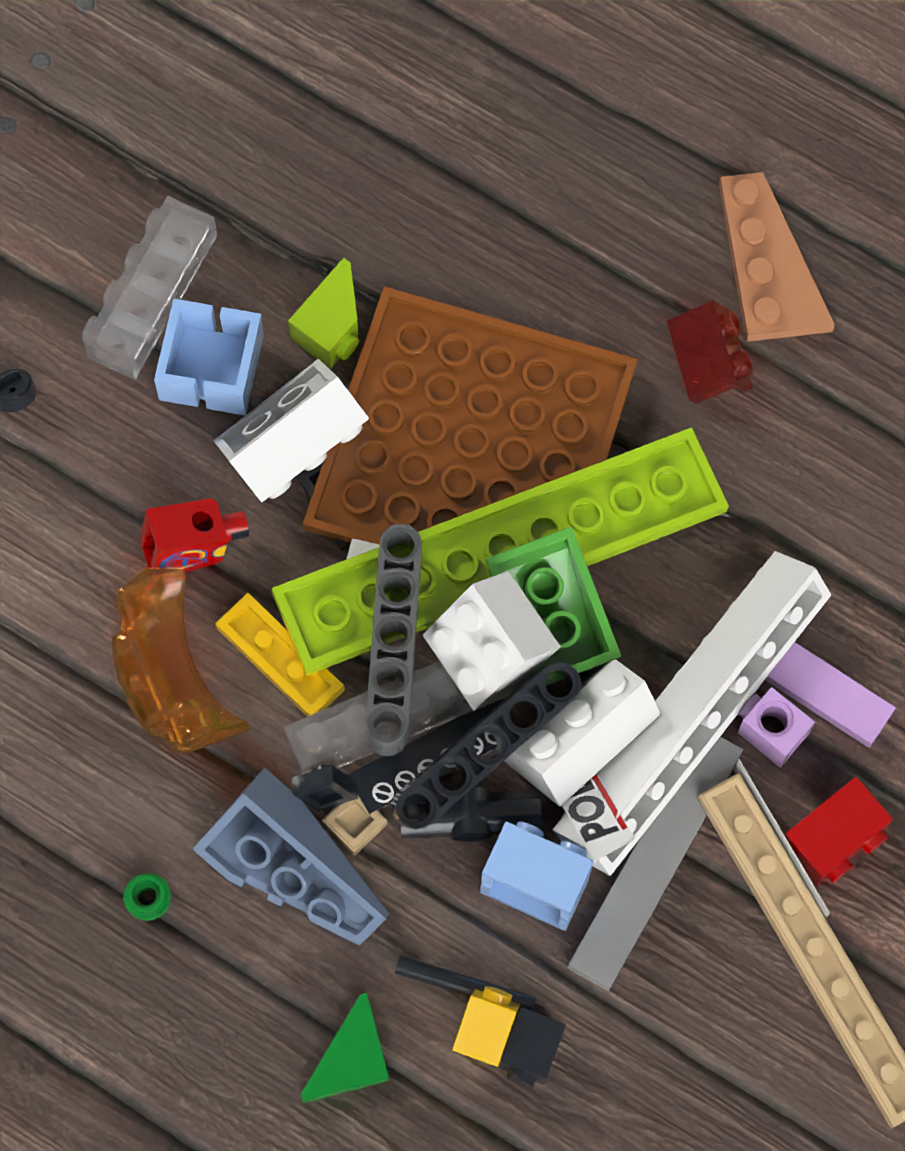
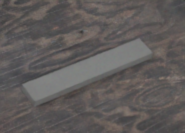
(649, 871)

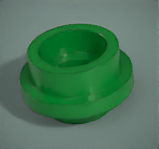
(144, 883)

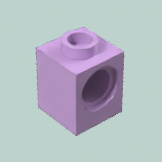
(780, 745)

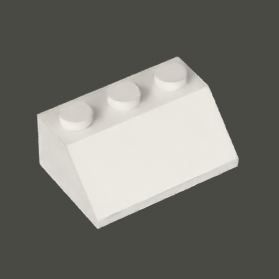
(292, 430)
(586, 733)

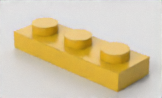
(274, 655)

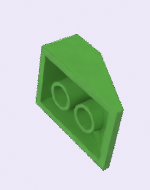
(564, 596)

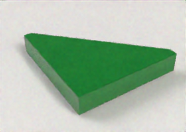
(352, 1058)

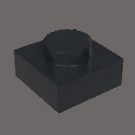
(324, 787)

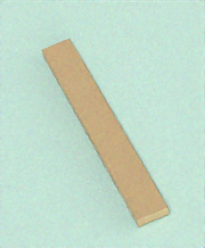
(810, 943)

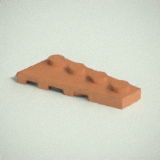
(769, 270)

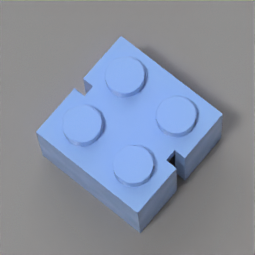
(209, 363)
(536, 874)

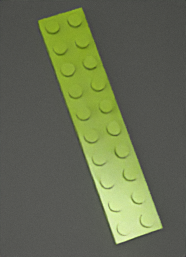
(607, 505)

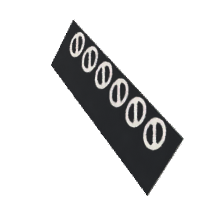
(384, 777)

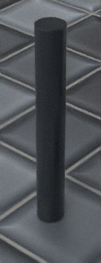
(455, 981)

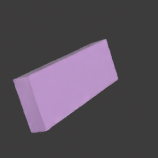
(831, 694)

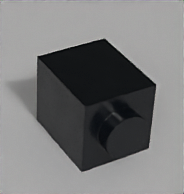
(531, 1048)

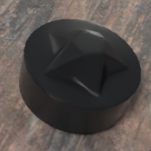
(16, 390)

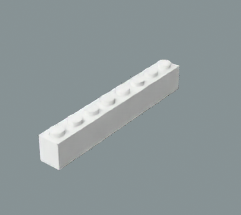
(707, 695)

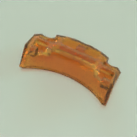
(158, 668)

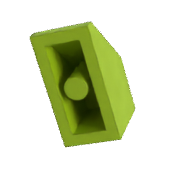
(328, 318)

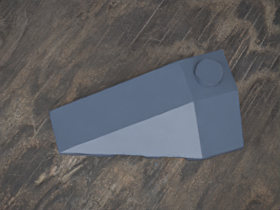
(285, 852)

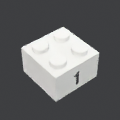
(491, 640)

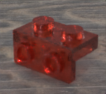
(710, 351)

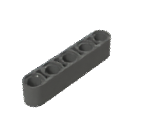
(388, 618)

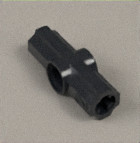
(476, 814)

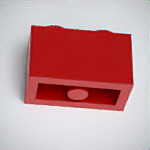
(838, 832)

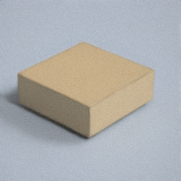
(354, 824)

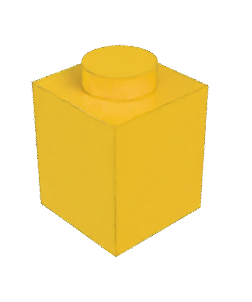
(486, 1025)

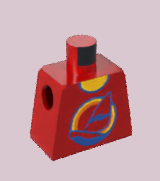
(189, 534)

